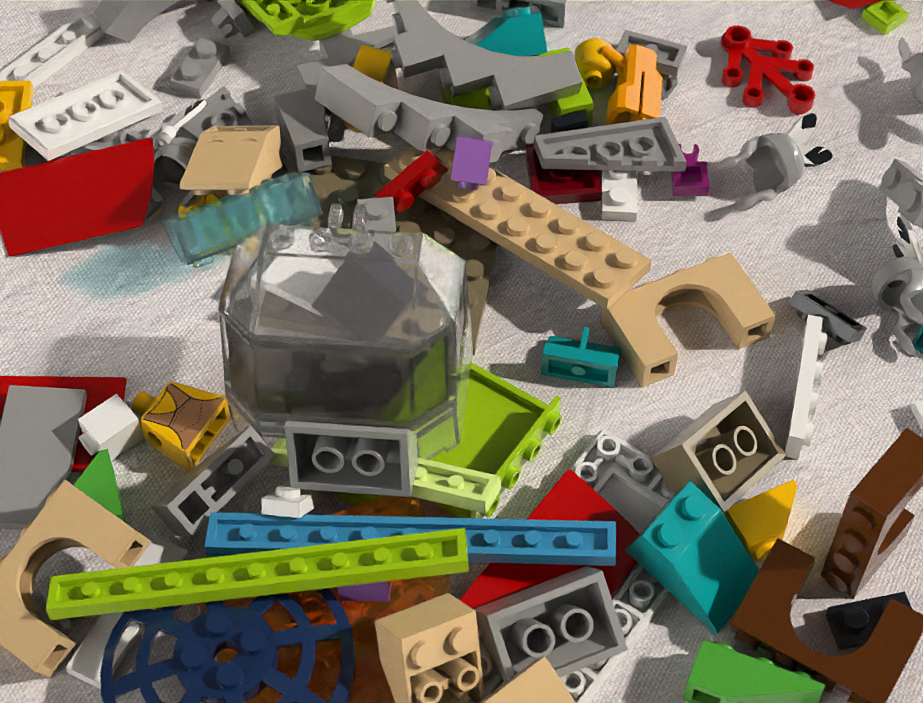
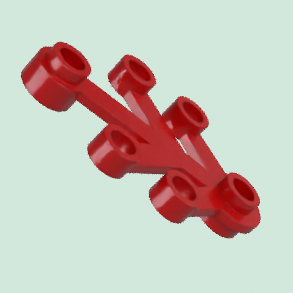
(739, 42)

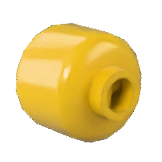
(592, 65)

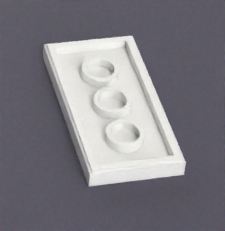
(84, 115)

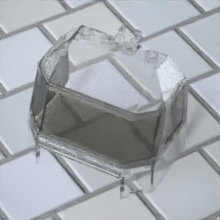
(347, 331)

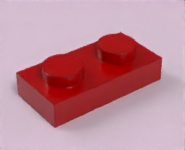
(413, 180)

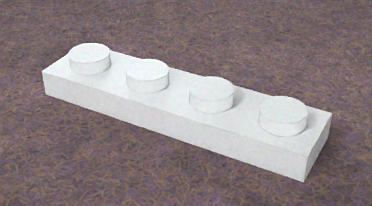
(803, 399)

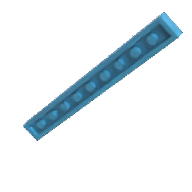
(486, 538)

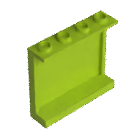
(499, 432)

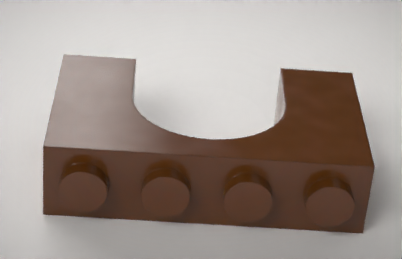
(875, 516)
(766, 622)

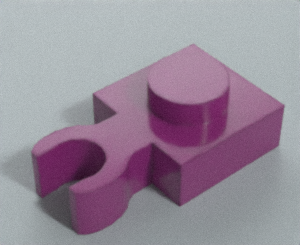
(694, 179)

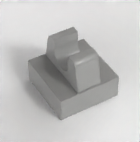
(231, 19)

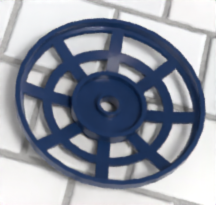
(237, 630)

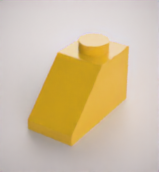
(762, 519)

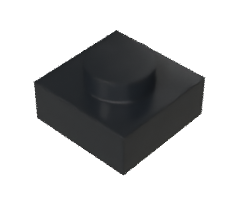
(569, 122)

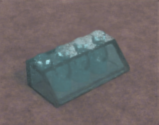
(229, 220)

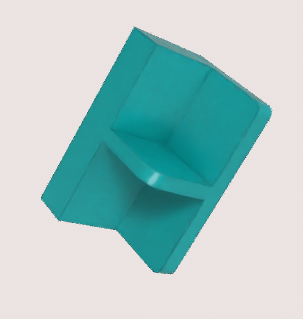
(580, 360)

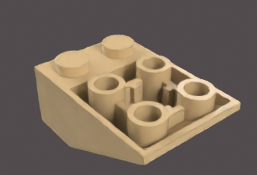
(233, 159)
(432, 652)

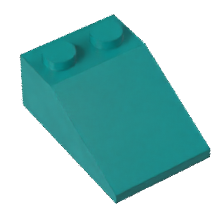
(515, 33)
(696, 557)

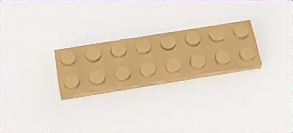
(535, 230)

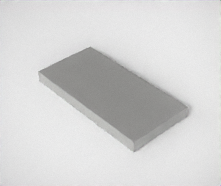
(36, 448)

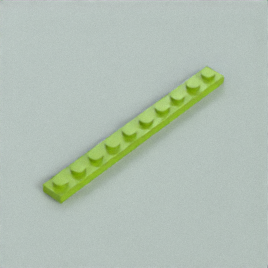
(258, 574)

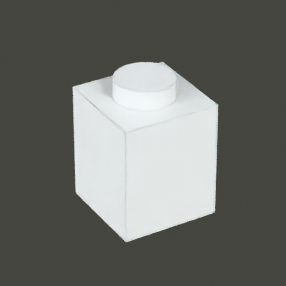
(110, 427)

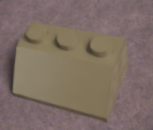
(721, 452)

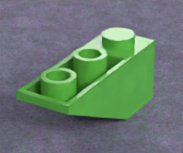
(733, 677)

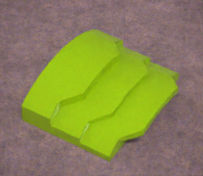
(308, 18)

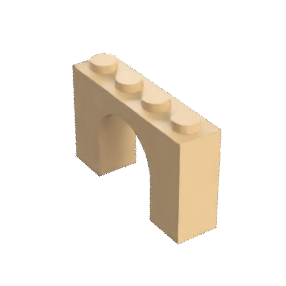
(714, 286)
(63, 523)

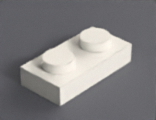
(619, 195)
(291, 501)

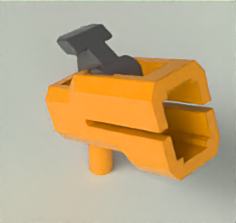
(638, 85)

